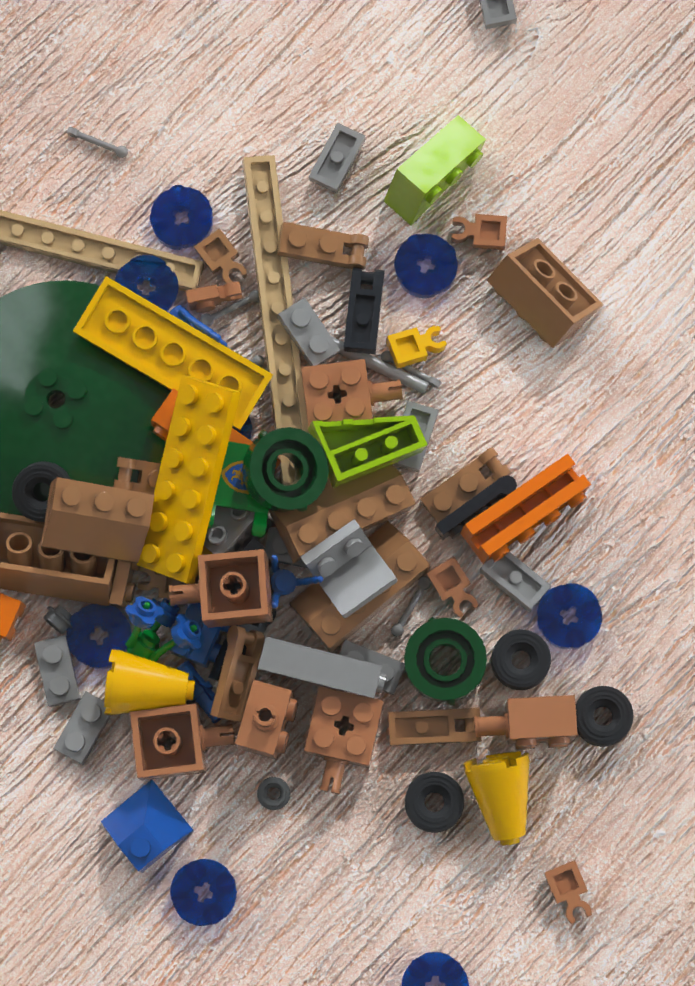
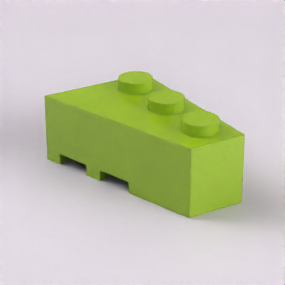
(434, 169)
(366, 444)

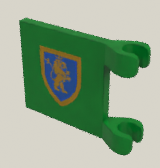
(232, 490)

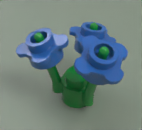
(146, 643)

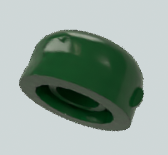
(309, 465)
(452, 634)

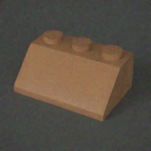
(544, 292)
(96, 520)

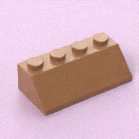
(366, 499)
(50, 571)
(323, 617)

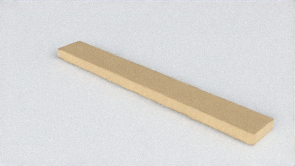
(88, 248)

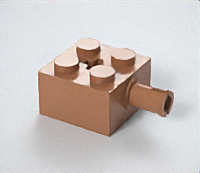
(351, 383)
(217, 578)
(266, 720)
(533, 722)
(191, 738)
(341, 750)

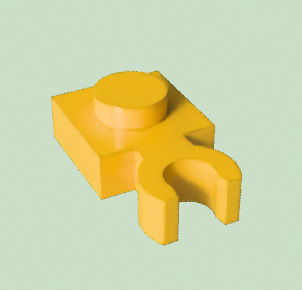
(411, 347)

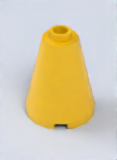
(143, 685)
(501, 793)

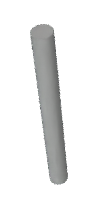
(385, 369)

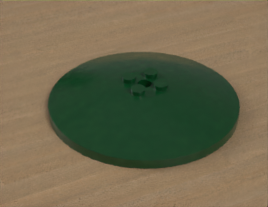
(105, 399)

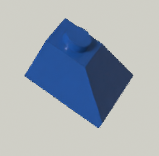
(146, 826)

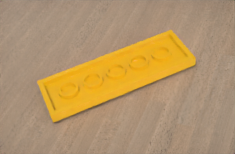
(167, 346)
(189, 478)

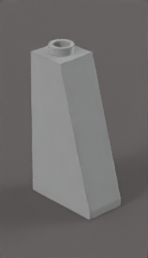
(321, 667)

